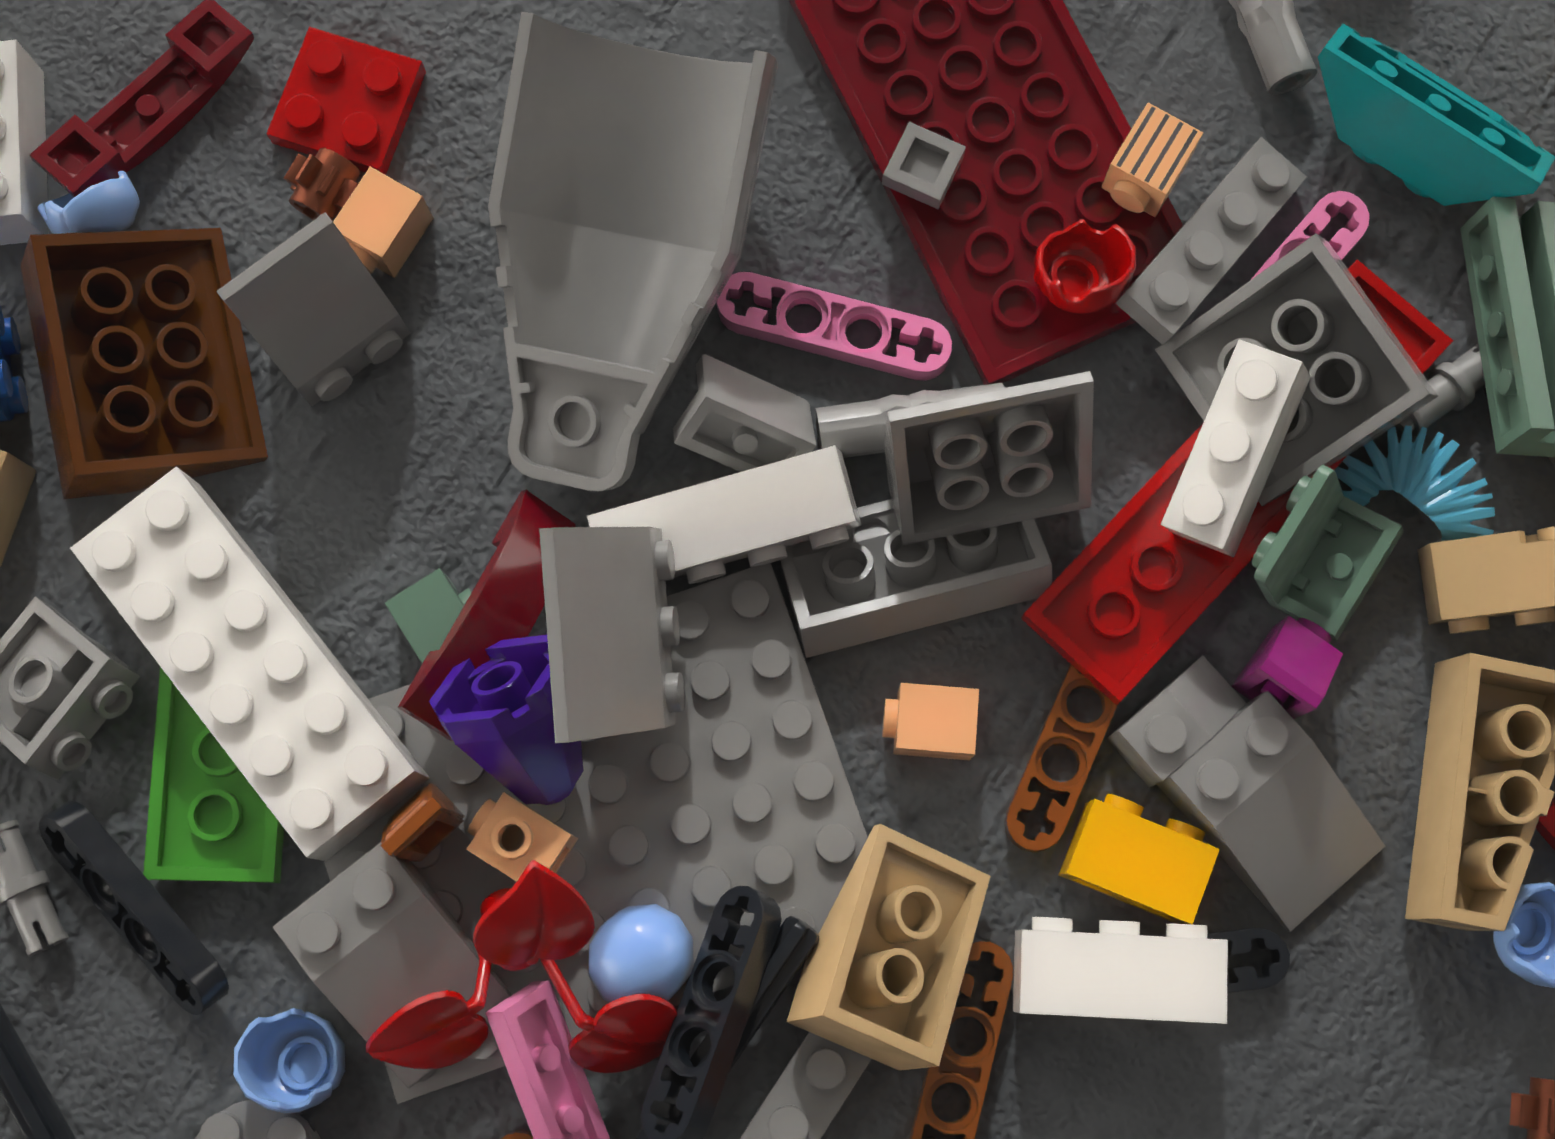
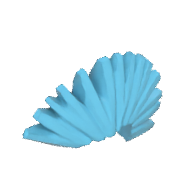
(1420, 481)

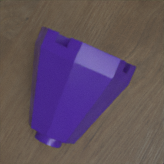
(506, 720)

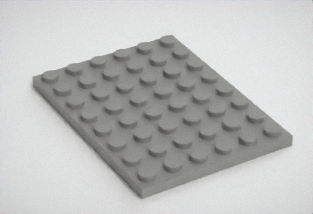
(672, 813)

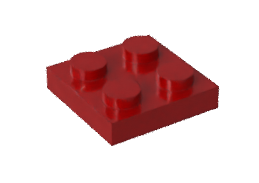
(346, 100)

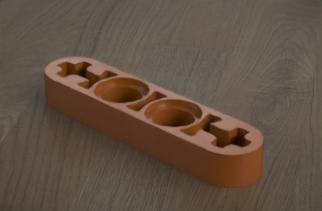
(1065, 731)
(972, 1070)

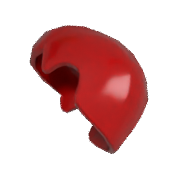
(1084, 267)

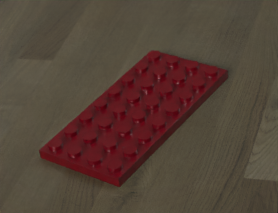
(1037, 141)

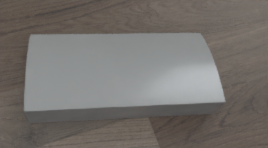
(888, 588)

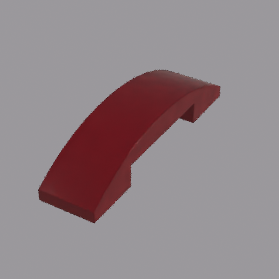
(153, 106)
(498, 609)

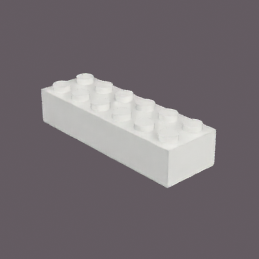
(250, 665)

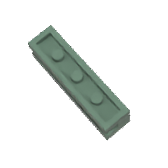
(1514, 315)

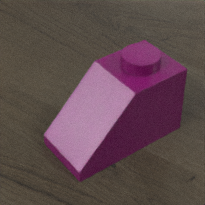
(1292, 665)

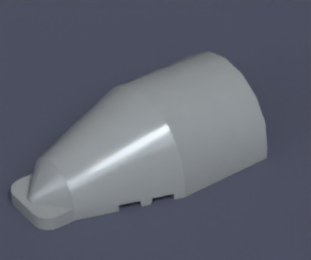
(615, 234)

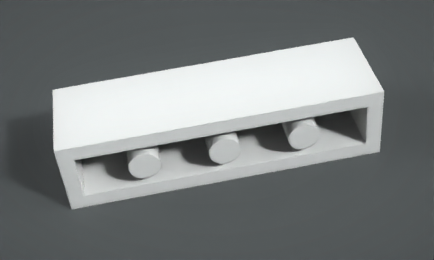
(748, 514)

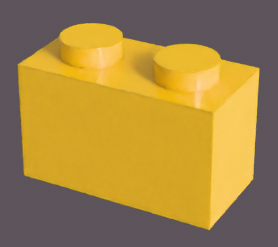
(1140, 860)

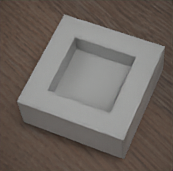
(923, 165)

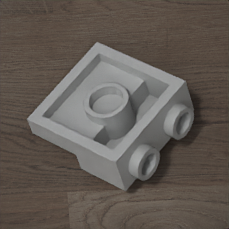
(56, 690)

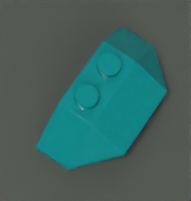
(1424, 126)

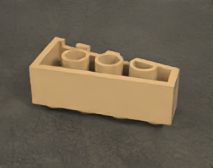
(1490, 578)
(1481, 790)

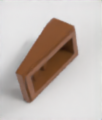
(420, 824)

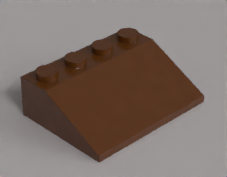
(139, 357)

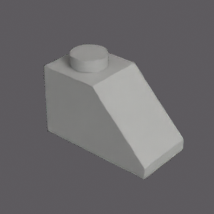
(1176, 722)

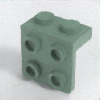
(1323, 553)

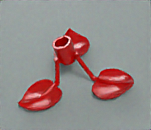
(517, 928)

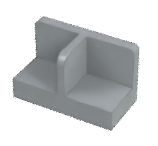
(743, 419)

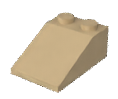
(892, 953)

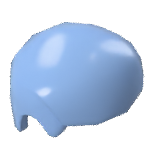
(99, 208)
(1529, 937)
(641, 953)
(289, 1061)

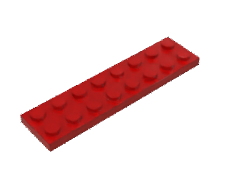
(1146, 586)

